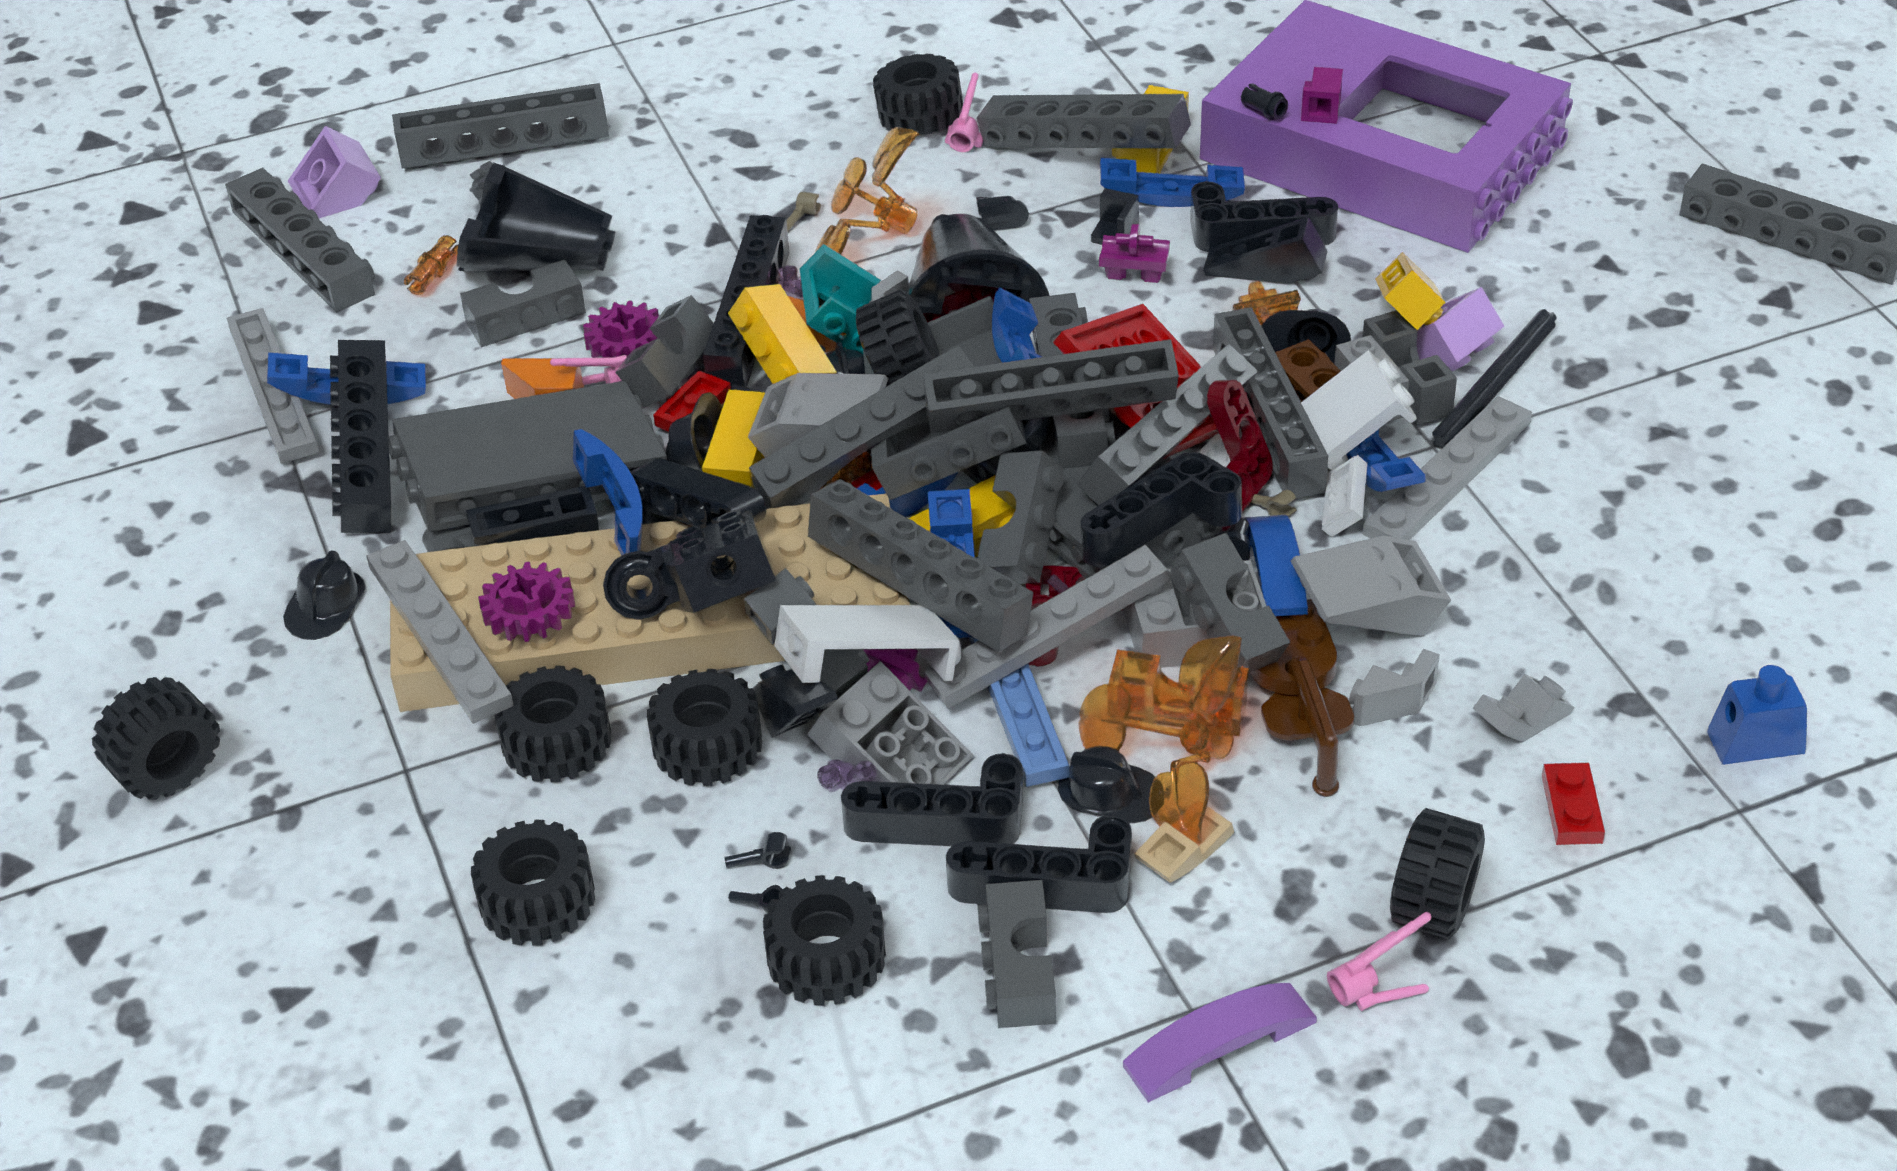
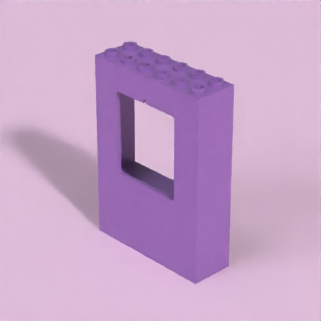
(1373, 170)

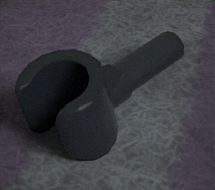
(773, 854)
(758, 899)

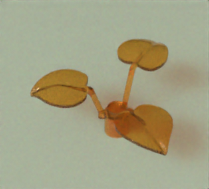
(891, 211)
(1207, 678)

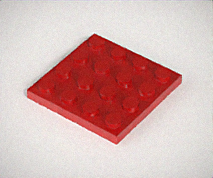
(1133, 327)

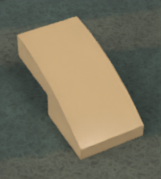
(1175, 855)

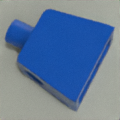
(1760, 718)

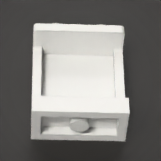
(1357, 405)

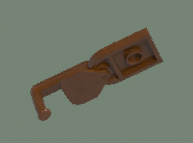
(1301, 702)

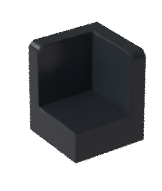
(1117, 214)

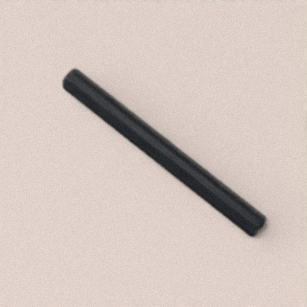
(1495, 377)

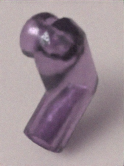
(790, 281)
(844, 773)

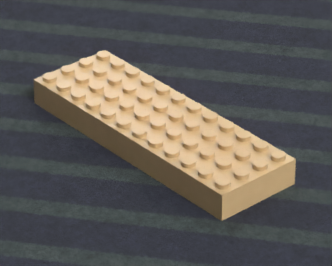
(600, 638)

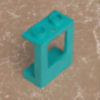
(843, 288)

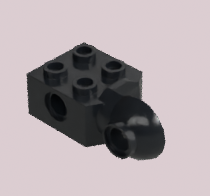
(690, 569)

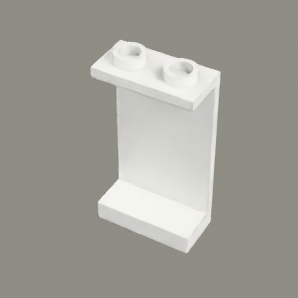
(810, 629)

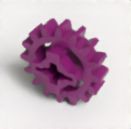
(619, 329)
(526, 601)

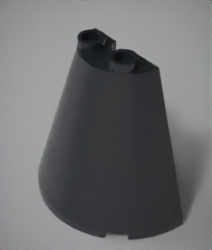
(532, 226)
(971, 253)

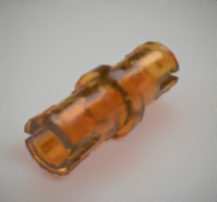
(431, 265)

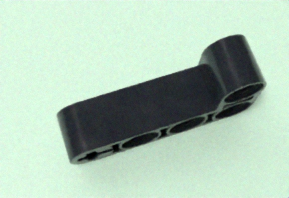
(1220, 221)
(690, 495)
(1157, 503)
(936, 811)
(1071, 877)

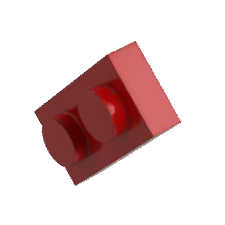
(685, 398)
(1573, 803)

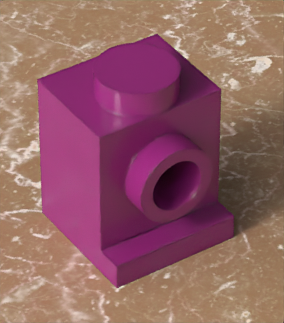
(1322, 96)

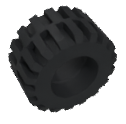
(918, 93)
(895, 335)
(554, 725)
(704, 727)
(156, 738)
(1437, 872)
(536, 909)
(831, 968)

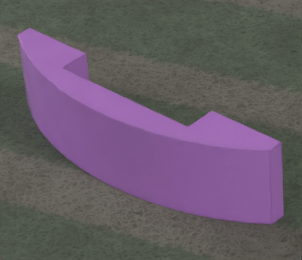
(1214, 1031)

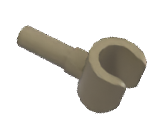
(806, 204)
(1278, 504)

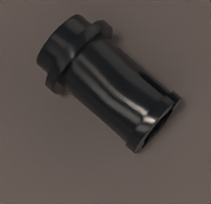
(1270, 104)

